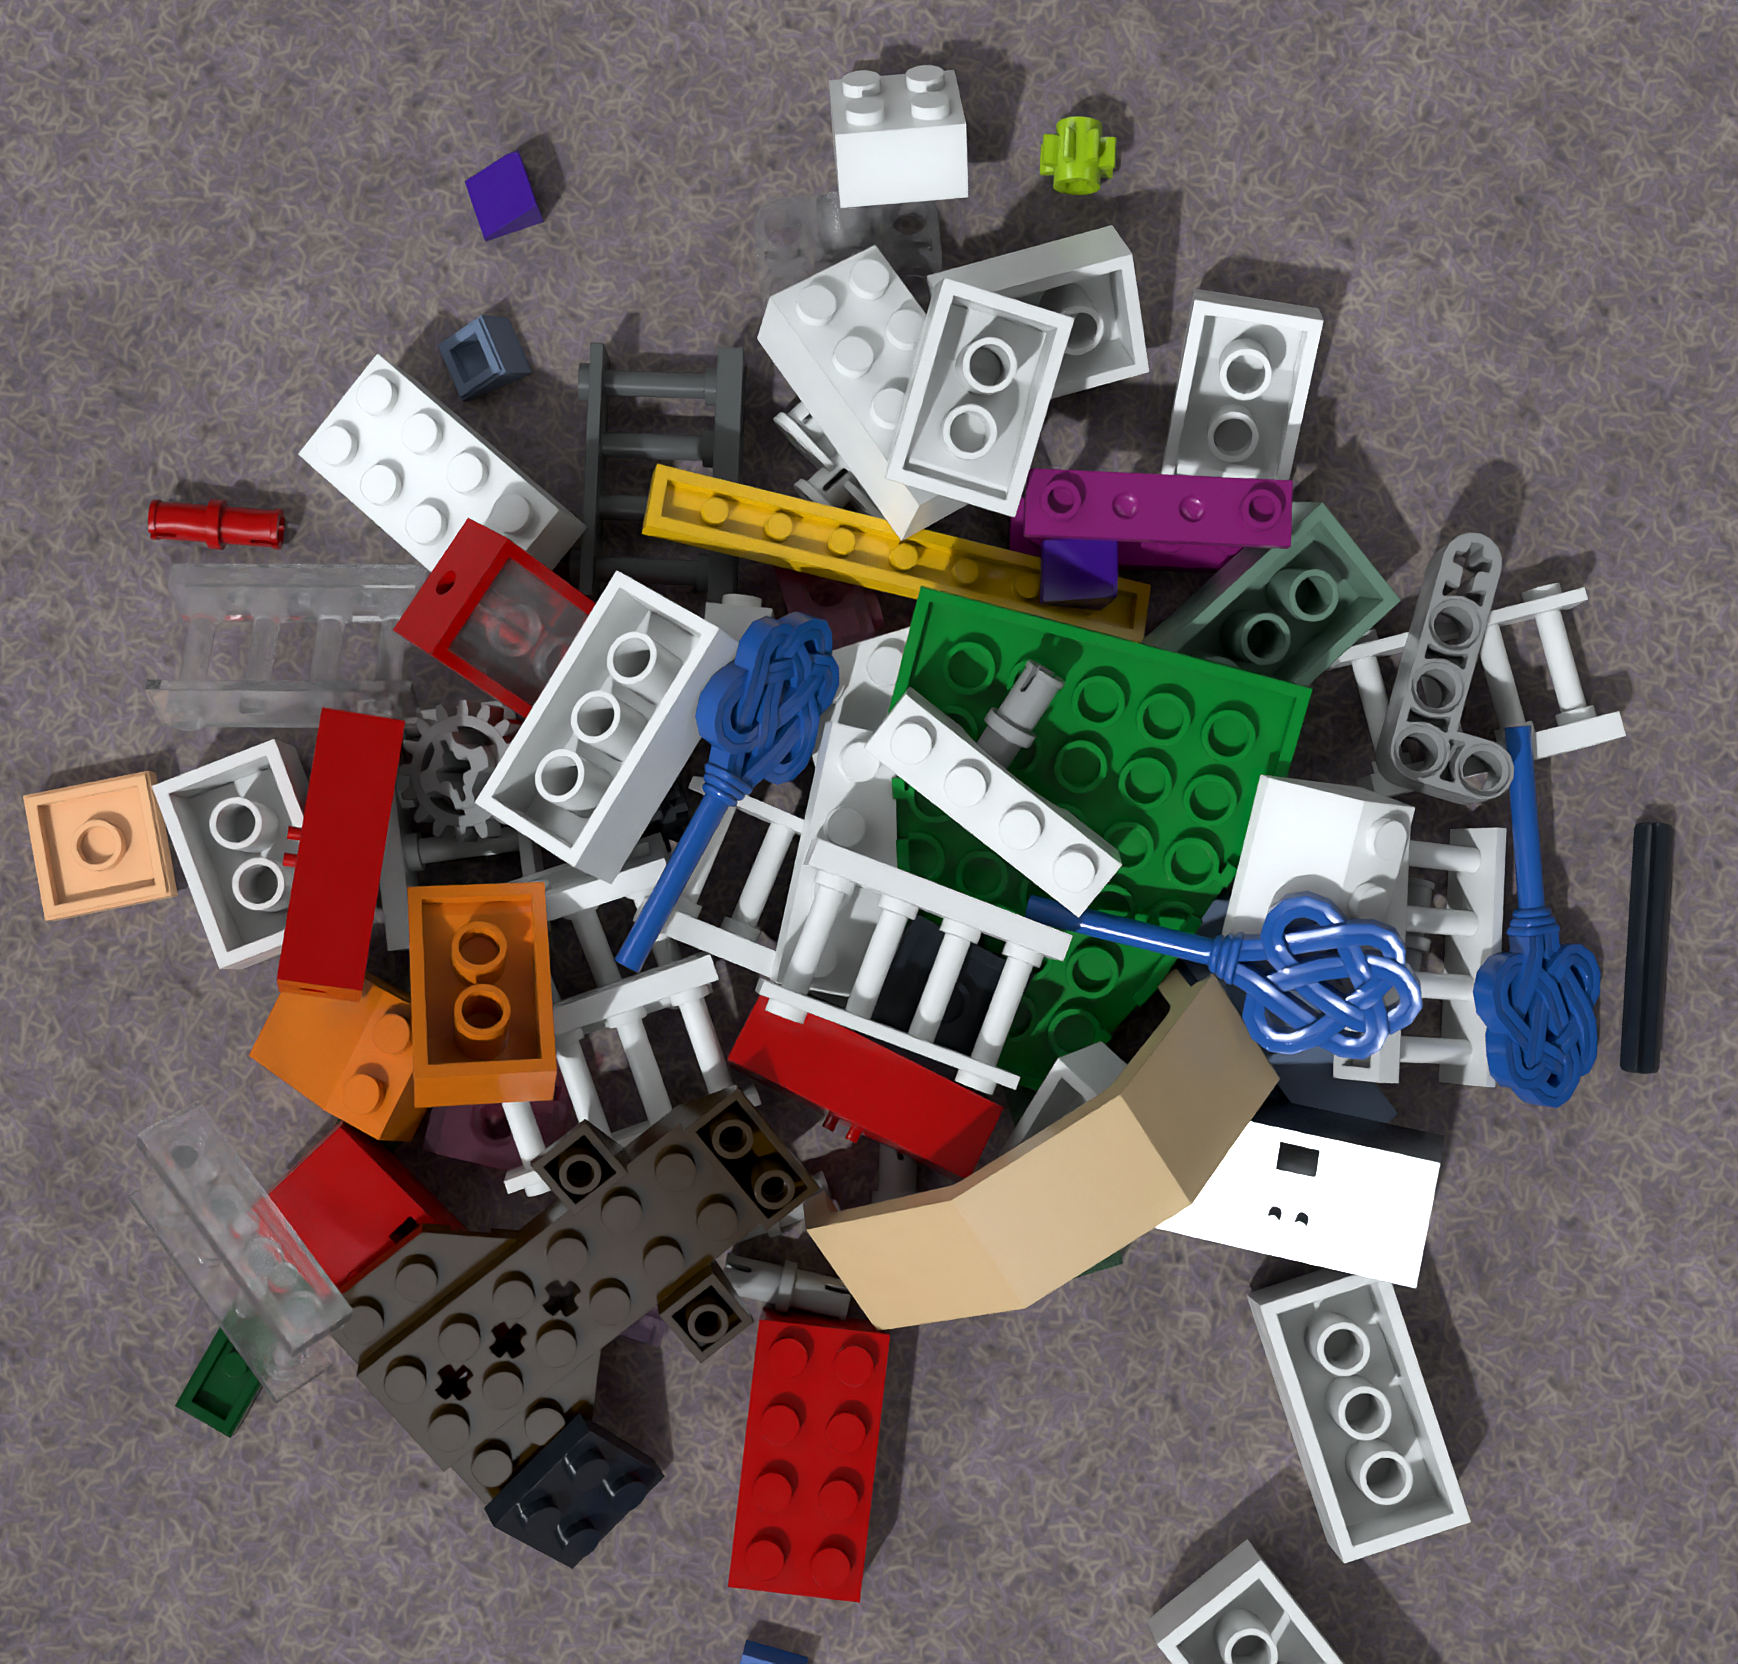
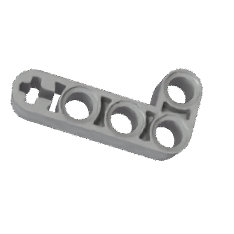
(1452, 670)

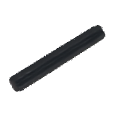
(1646, 947)

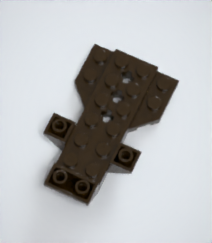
(629, 1234)

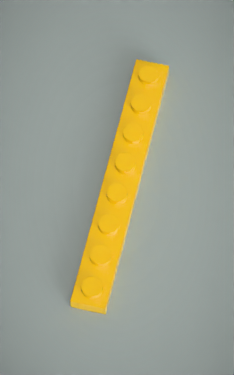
(864, 549)

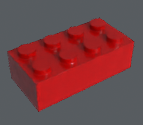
(809, 1456)

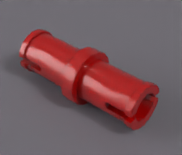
(216, 524)

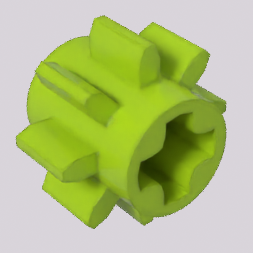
(1078, 155)

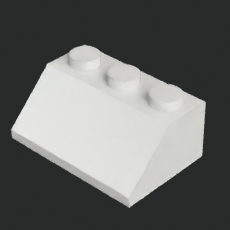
(1318, 841)

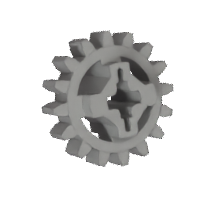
(457, 765)

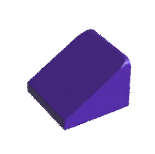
(504, 197)
(1078, 573)

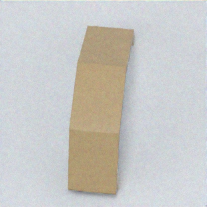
(1067, 1190)

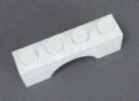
(992, 803)

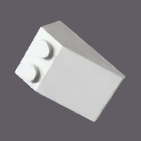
(1241, 387)
(977, 396)

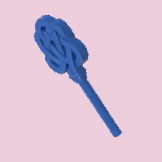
(760, 726)
(1541, 990)
(1359, 1009)

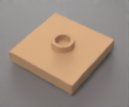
(100, 846)

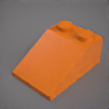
(480, 994)
(348, 1056)

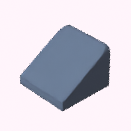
(484, 356)

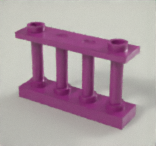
(1155, 518)

